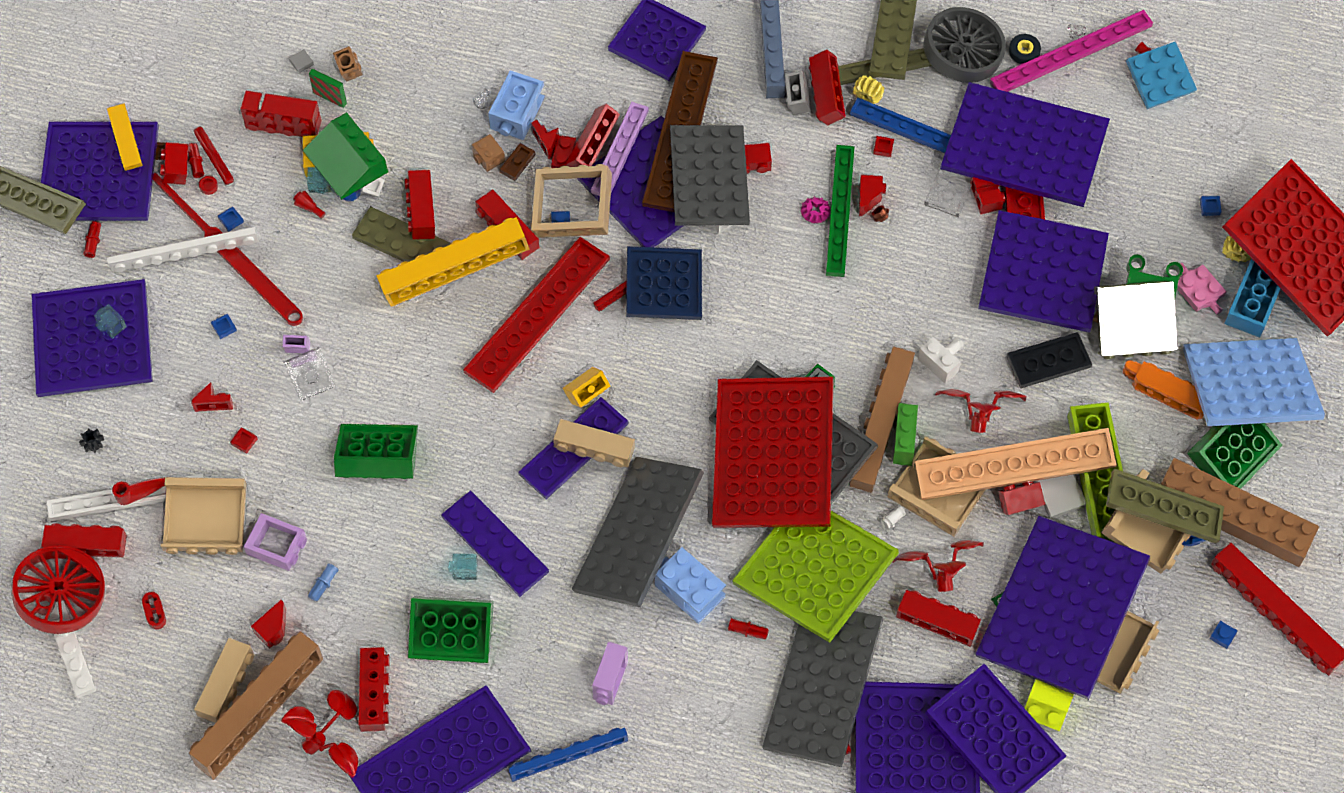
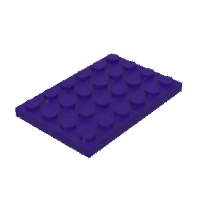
(995, 733)

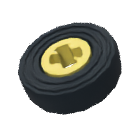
(1027, 41)

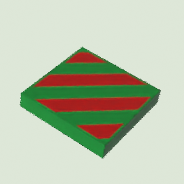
(327, 88)

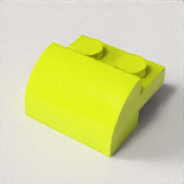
(1048, 704)

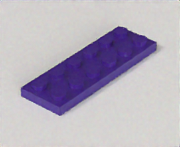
(553, 467)
(495, 543)

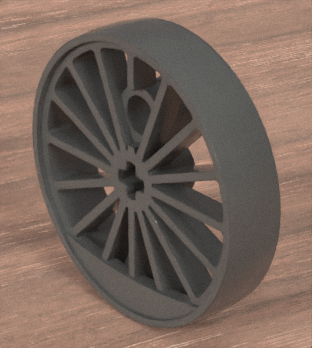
(964, 44)

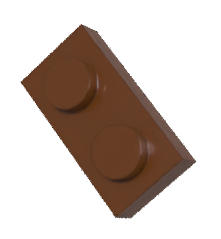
(517, 162)

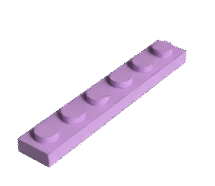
(623, 143)

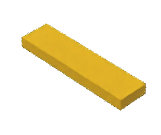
(124, 137)

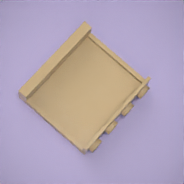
(944, 512)
(204, 515)
(1146, 537)
(1126, 652)

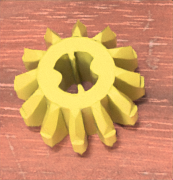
(868, 89)
(1234, 251)

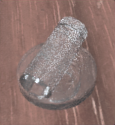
(1076, 31)
(482, 99)

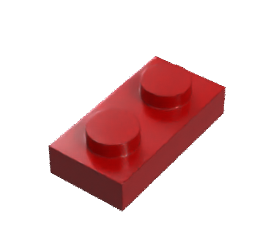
(563, 149)

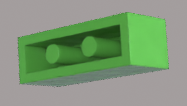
(905, 434)

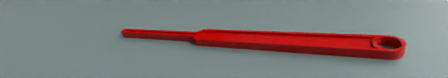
(238, 261)

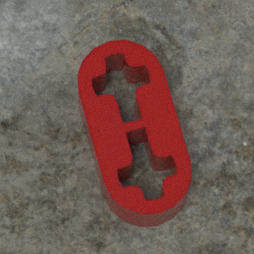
(149, 611)

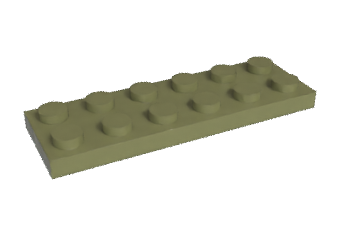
(893, 39)
(38, 201)
(392, 236)
(1165, 506)

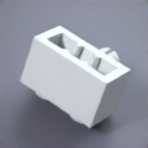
(940, 358)

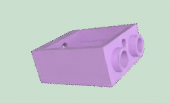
(261, 527)
(610, 673)

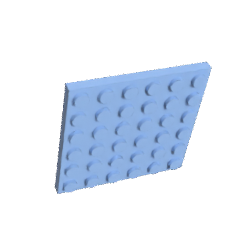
(1253, 382)

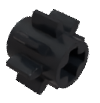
(91, 440)

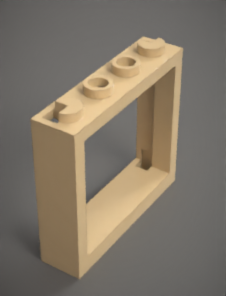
(580, 228)

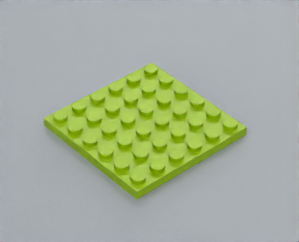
(816, 572)

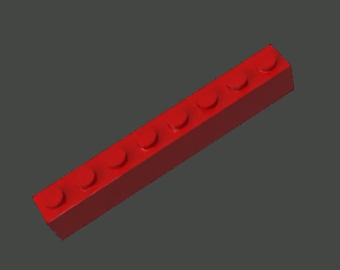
(1279, 609)

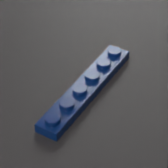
(900, 125)
(561, 756)

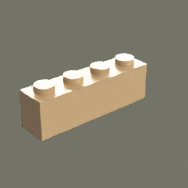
(594, 443)
(224, 680)

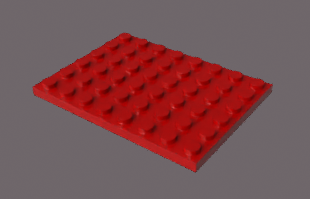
(1297, 242)
(773, 452)

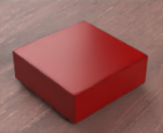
(883, 146)
(244, 440)

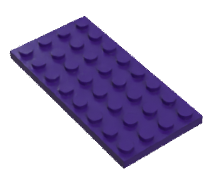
(447, 752)

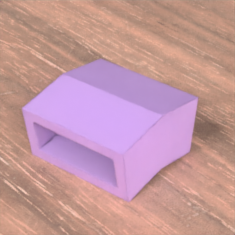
(301, 343)

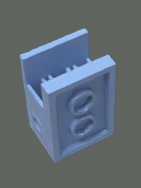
(516, 105)
(689, 585)

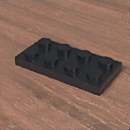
(1049, 360)

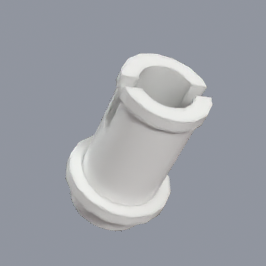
(893, 517)

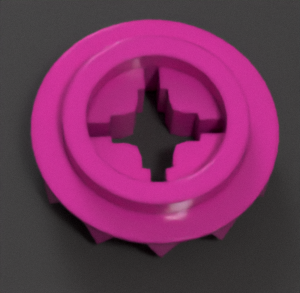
(814, 216)

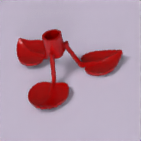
(980, 419)
(946, 570)
(302, 721)

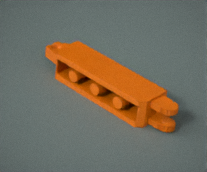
(1164, 387)

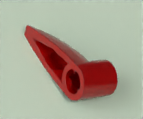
(136, 490)

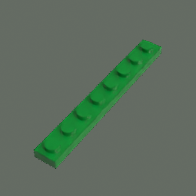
(840, 211)

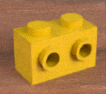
(586, 387)

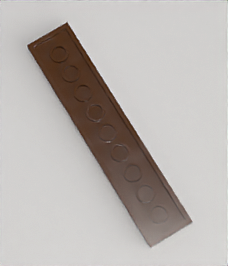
(685, 107)

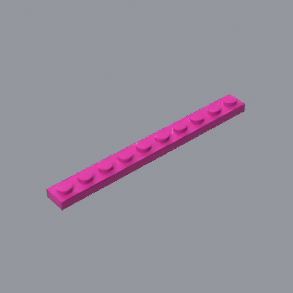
(1072, 52)

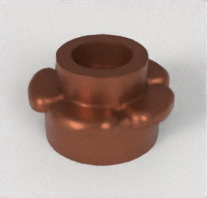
(880, 213)

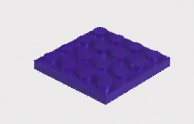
(656, 38)

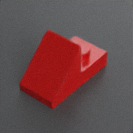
(546, 139)
(209, 402)

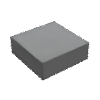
(301, 61)

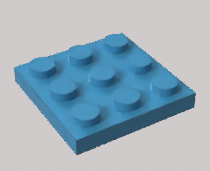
(1161, 75)

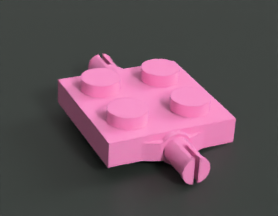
(1200, 288)

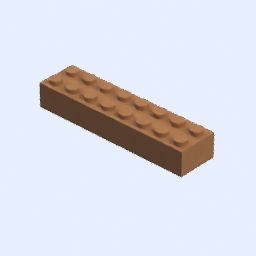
(1247, 515)
(255, 705)

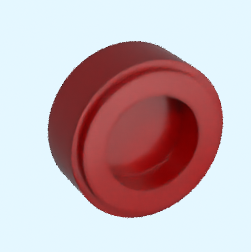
(208, 185)

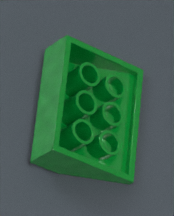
(345, 156)
(376, 451)
(1235, 451)
(450, 629)

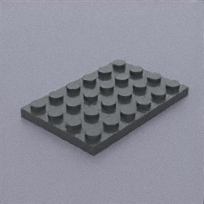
(709, 175)

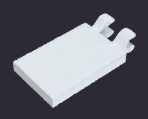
(1062, 495)

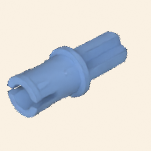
(323, 582)

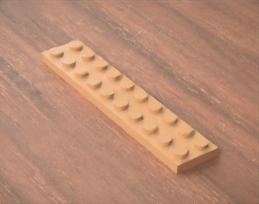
(1015, 464)

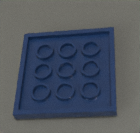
(664, 283)

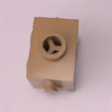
(348, 63)
(488, 153)

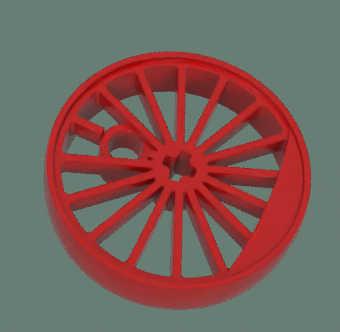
(65, 588)

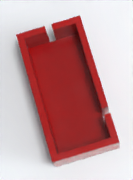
(281, 114)

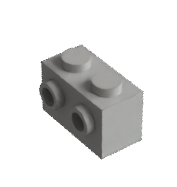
(797, 92)

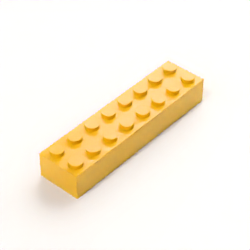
(453, 261)

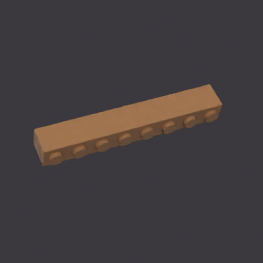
(884, 413)

